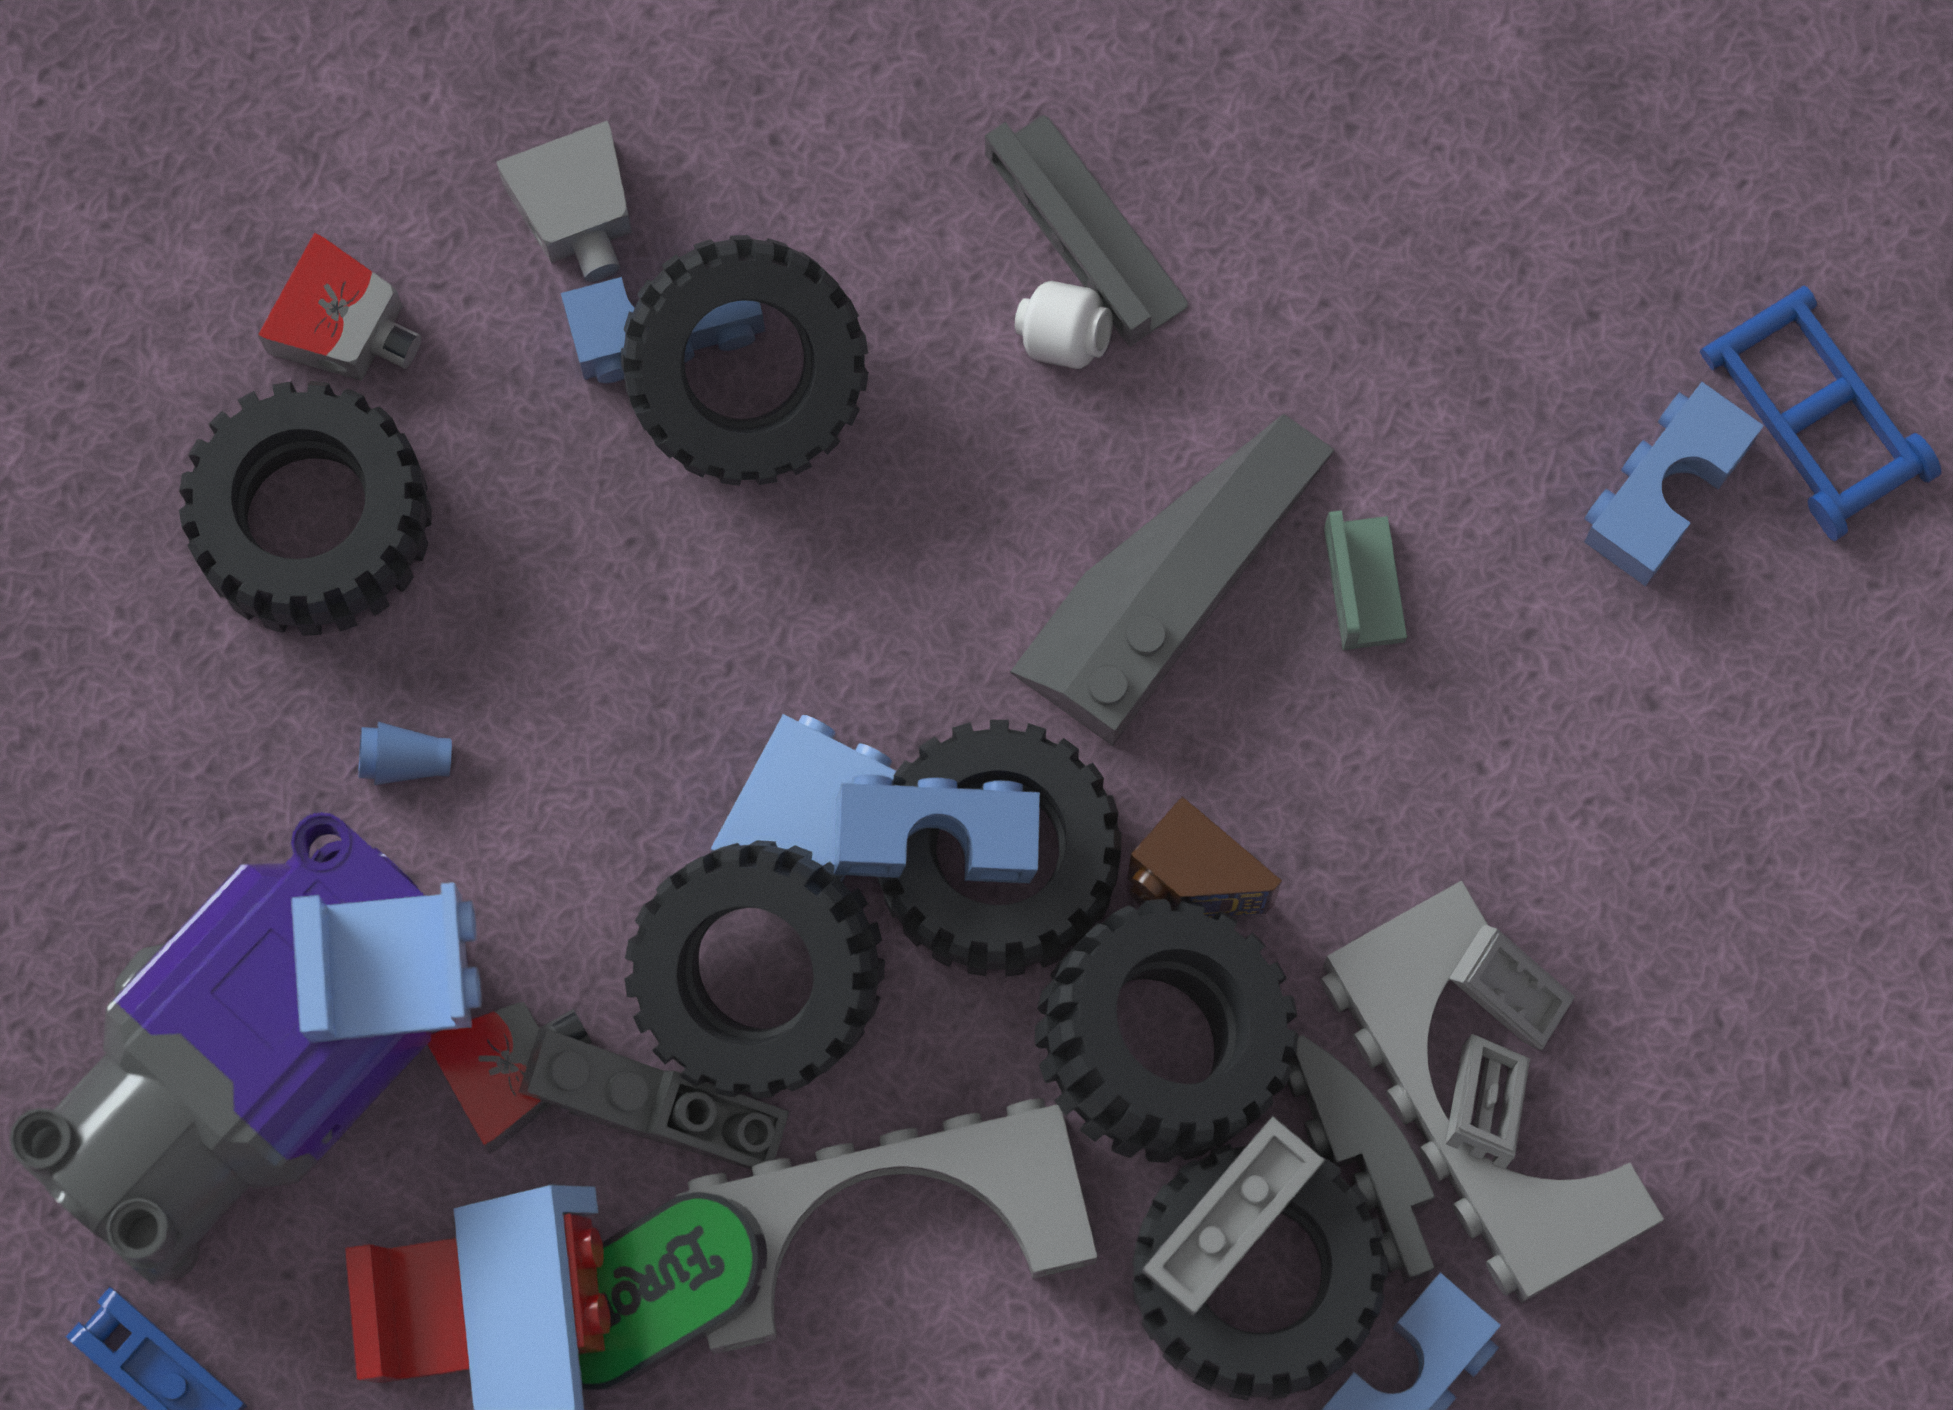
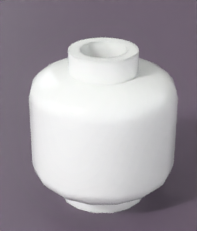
(1064, 324)

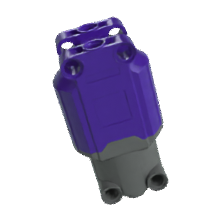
(210, 1066)

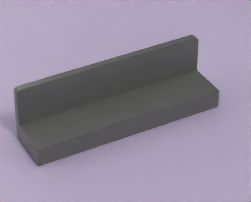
(1085, 226)

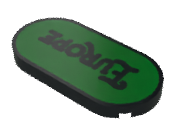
(673, 1283)

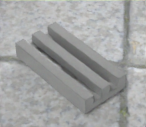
(1479, 1136)

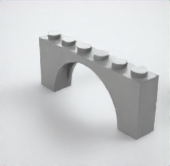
(1010, 1163)
(1530, 1224)

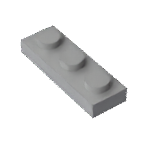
(1232, 1216)

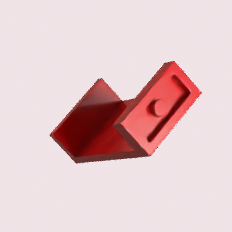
(412, 1308)

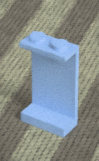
(521, 1298)

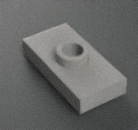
(1512, 987)

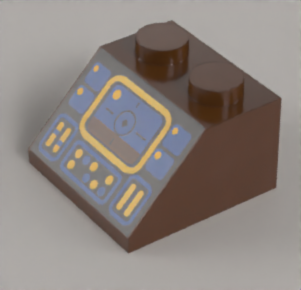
(1202, 864)

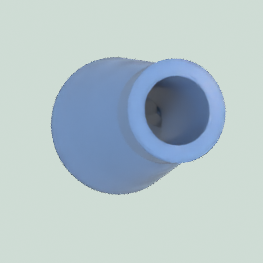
(401, 754)

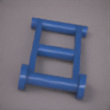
(1830, 509)

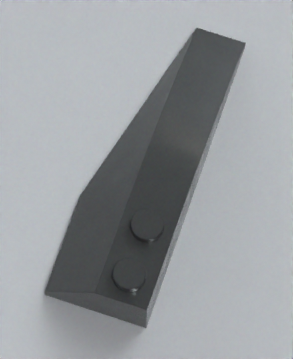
(1164, 582)

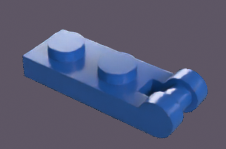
(149, 1361)

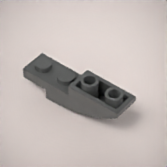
(651, 1102)
(1356, 1127)

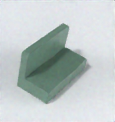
(1364, 581)

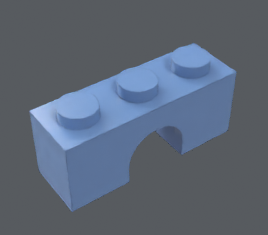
(599, 318)
(1701, 438)
(992, 825)
(1447, 1337)

